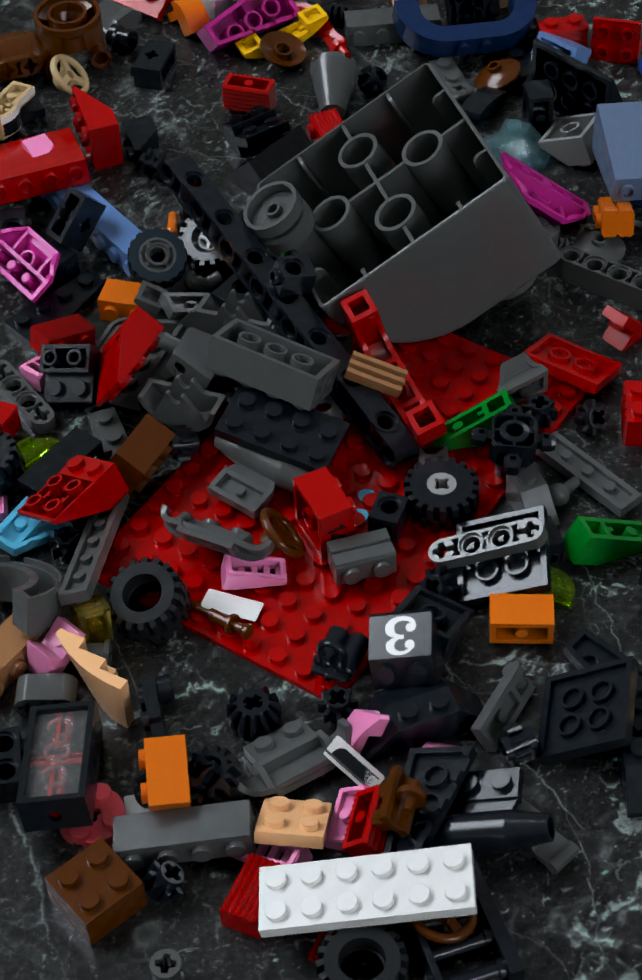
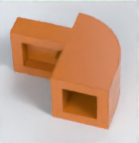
(190, 15)

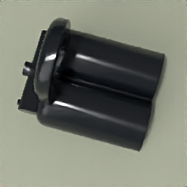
(339, 654)

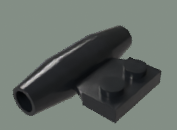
(489, 815)

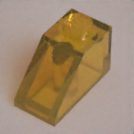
(93, 619)

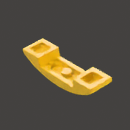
(309, 23)

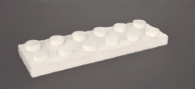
(367, 890)

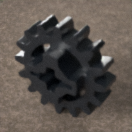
(212, 775)

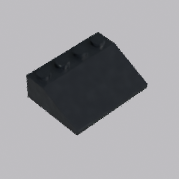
(574, 84)

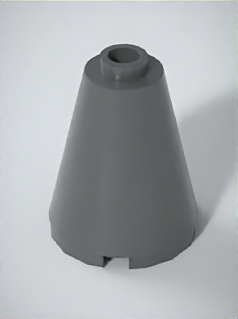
(333, 80)

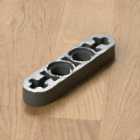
(26, 393)
(487, 539)

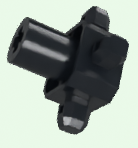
(512, 440)

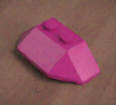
(545, 196)
(27, 261)

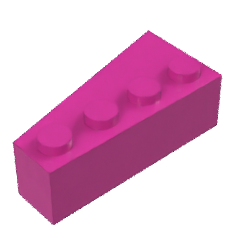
(246, 19)

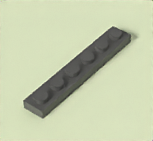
(91, 555)

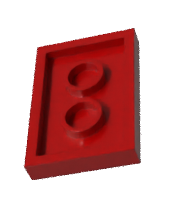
(574, 363)

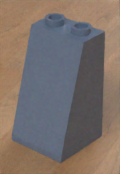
(619, 148)

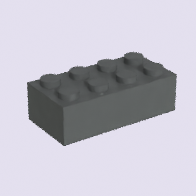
(271, 364)

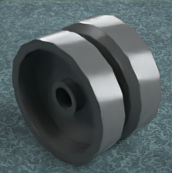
(279, 217)

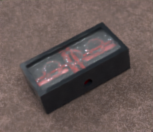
(60, 766)

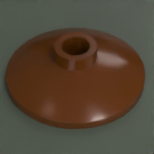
(282, 49)
(498, 74)

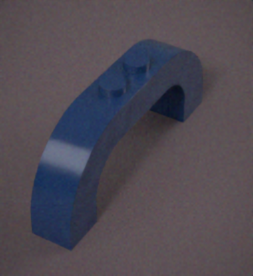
(463, 38)

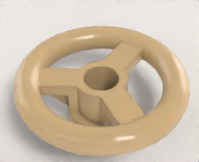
(66, 76)

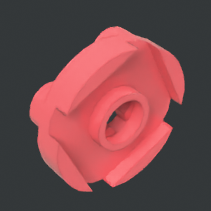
(108, 805)

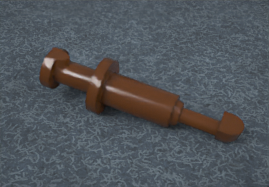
(230, 622)

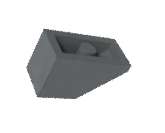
(529, 490)

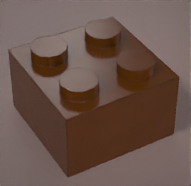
(143, 452)
(96, 891)

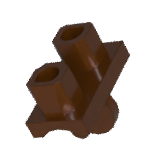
(400, 799)

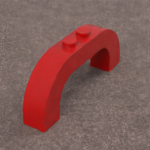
(414, 412)

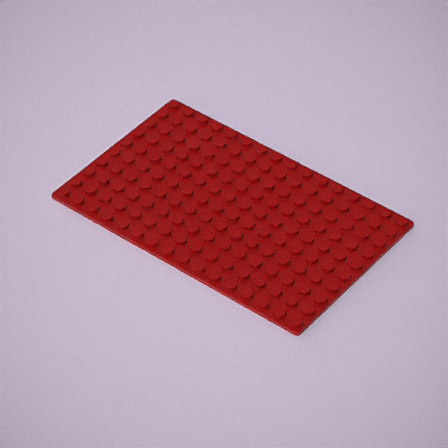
(299, 614)

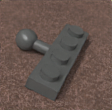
(588, 475)

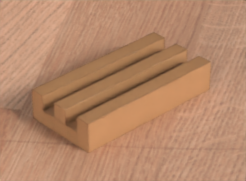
(378, 370)

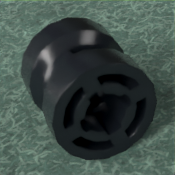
(121, 38)

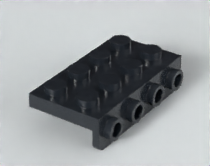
(281, 430)

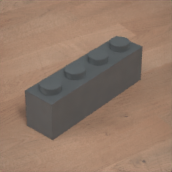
(377, 25)
(185, 834)

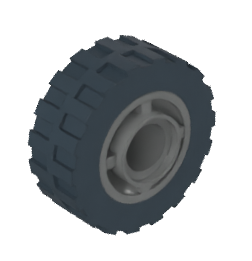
(160, 243)

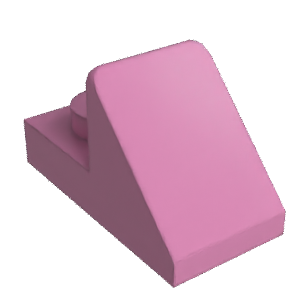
(49, 654)

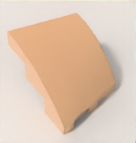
(102, 680)

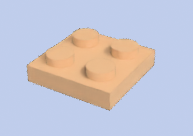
(293, 822)

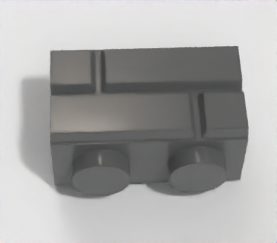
(361, 557)

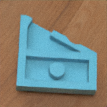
(23, 533)

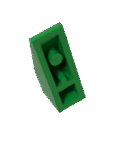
(478, 416)
(602, 540)

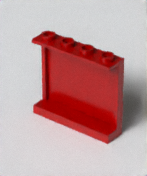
(30, 177)

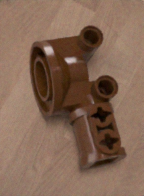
(60, 29)

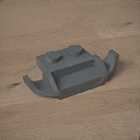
(212, 536)
(289, 758)

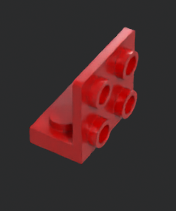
(616, 40)

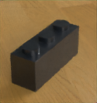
(74, 443)

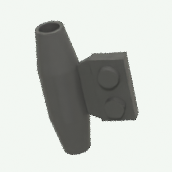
(251, 480)

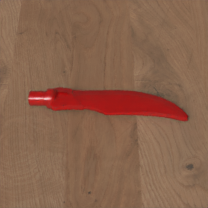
(332, 38)

